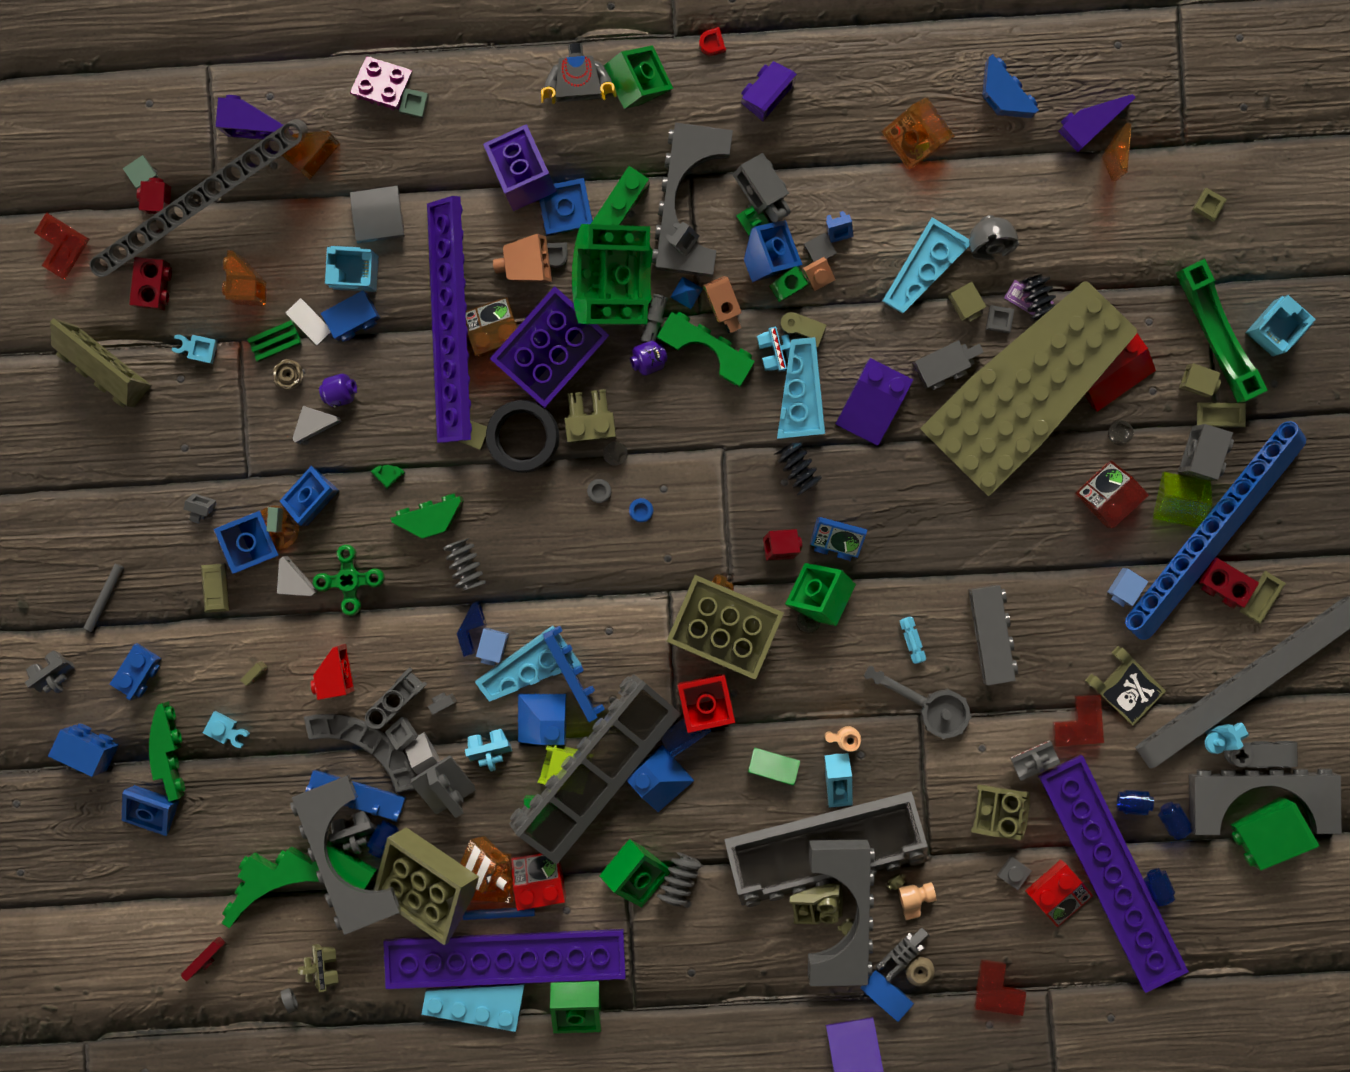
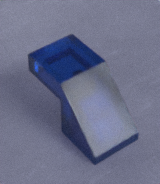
(473, 619)

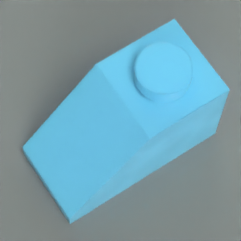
(838, 780)

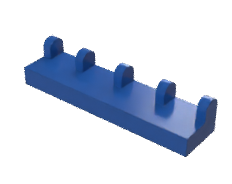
(570, 674)
(369, 798)

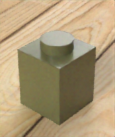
(967, 302)
(1200, 380)

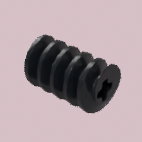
(1038, 295)
(798, 467)

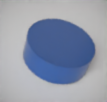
(641, 510)

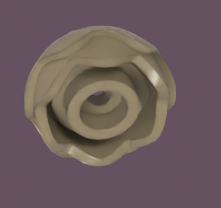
(282, 369)
(917, 964)

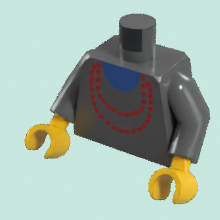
(577, 78)

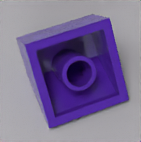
(768, 90)

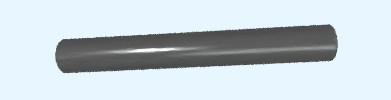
(103, 597)

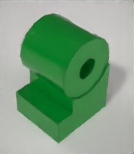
(789, 284)

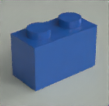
(351, 316)

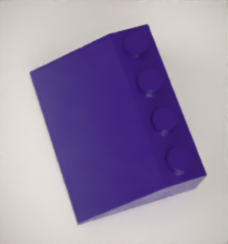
(548, 347)

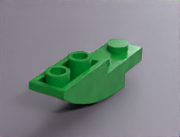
(162, 742)

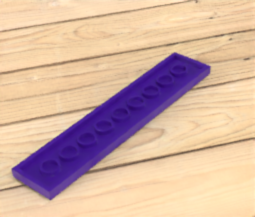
(449, 320)
(1113, 873)
(505, 959)

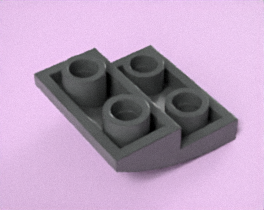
(377, 214)

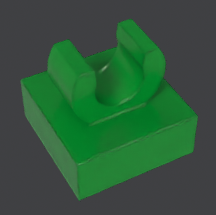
(749, 219)

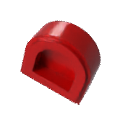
(711, 42)

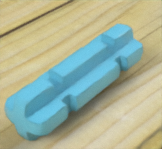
(913, 640)

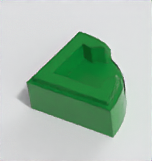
(387, 474)

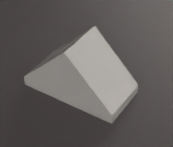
(312, 423)
(292, 580)
(421, 754)

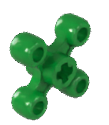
(348, 569)

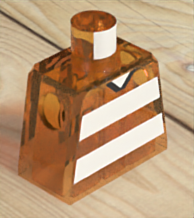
(487, 863)

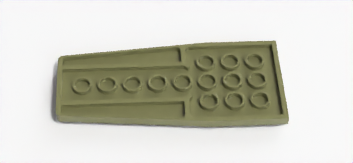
(1029, 387)

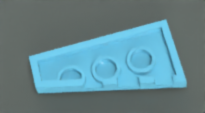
(927, 261)
(802, 392)
(523, 668)
(479, 1005)

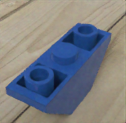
(1005, 92)

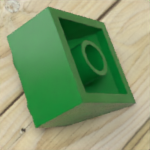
(638, 76)
(821, 593)
(634, 873)
(575, 1007)

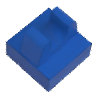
(839, 228)

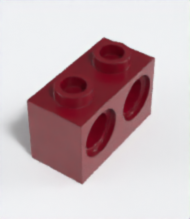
(143, 283)
(1229, 578)

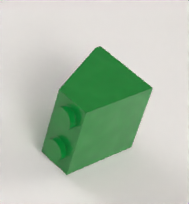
(1273, 834)

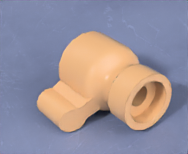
(847, 738)
(912, 898)

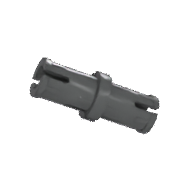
(654, 318)

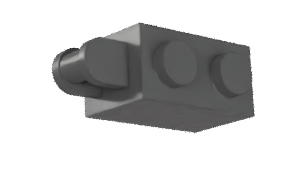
(763, 187)

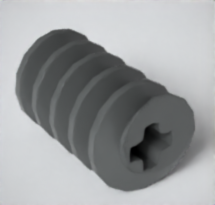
(464, 564)
(680, 880)

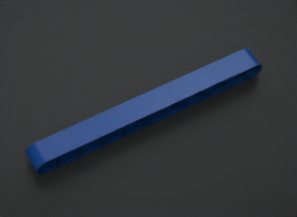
(1221, 519)

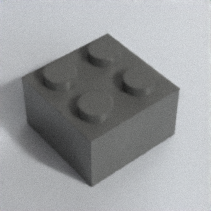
(1206, 452)

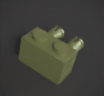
(592, 427)

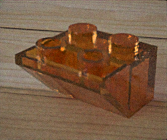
(242, 282)

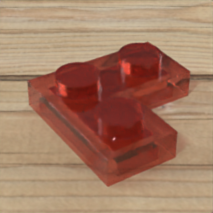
(67, 245)
(1086, 727)
(992, 994)

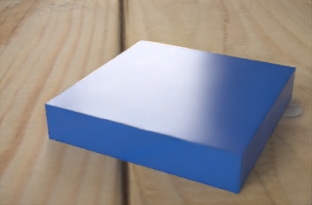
(566, 208)

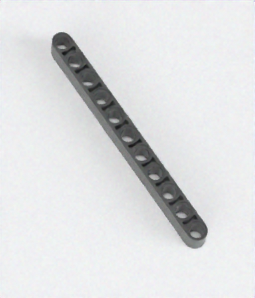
(205, 191)
(1246, 684)

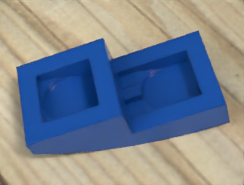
(887, 996)

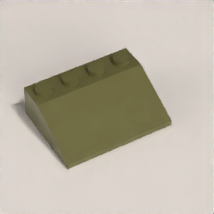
(98, 363)
(725, 627)
(427, 884)

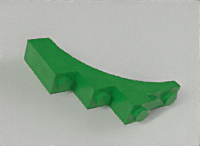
(292, 867)

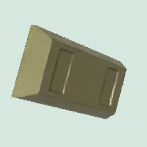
(1222, 414)
(215, 588)
(1263, 597)

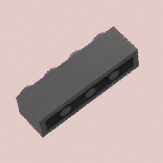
(992, 634)

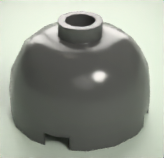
(991, 237)

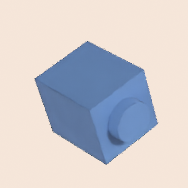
(1127, 587)
(492, 646)

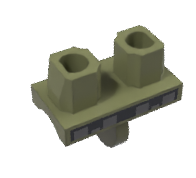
(322, 978)

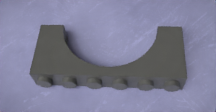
(690, 148)
(1213, 794)
(352, 905)
(848, 960)

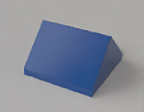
(308, 496)
(148, 809)

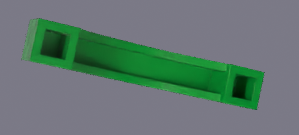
(1237, 368)

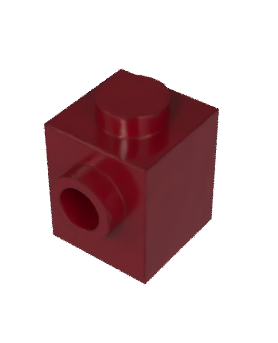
(153, 195)
(782, 544)

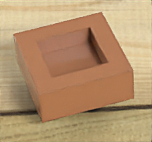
(819, 274)

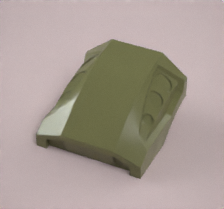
(1001, 812)
(818, 905)

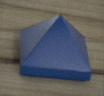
(686, 293)

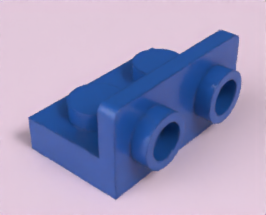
(136, 671)

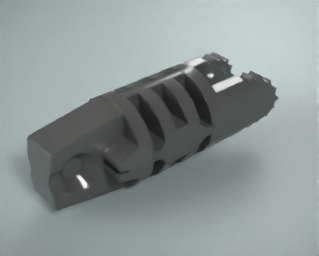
(904, 953)

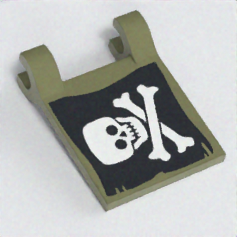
(1128, 688)

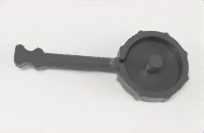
(942, 712)

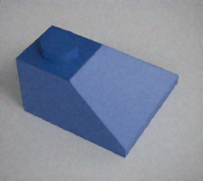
(770, 251)
(542, 719)
(659, 779)

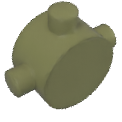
(896, 881)
(845, 926)

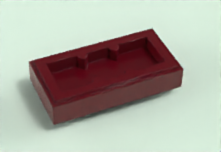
(204, 960)

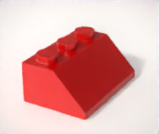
(1123, 373)

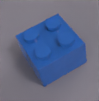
(83, 749)

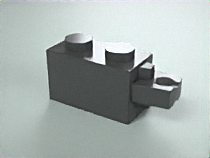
(944, 363)

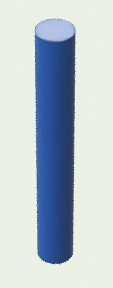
(497, 913)

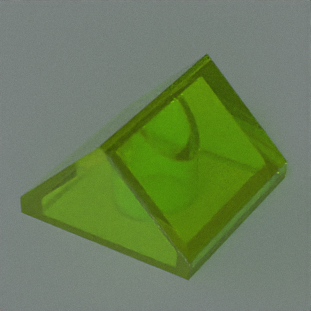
(1183, 500)

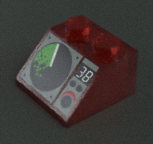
(1111, 494)

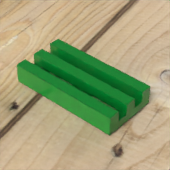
(255, 348)

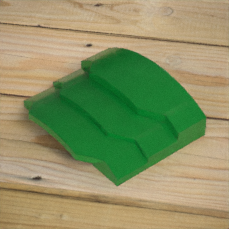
(612, 274)

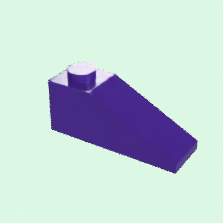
(1088, 122)

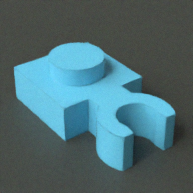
(198, 348)
(222, 728)

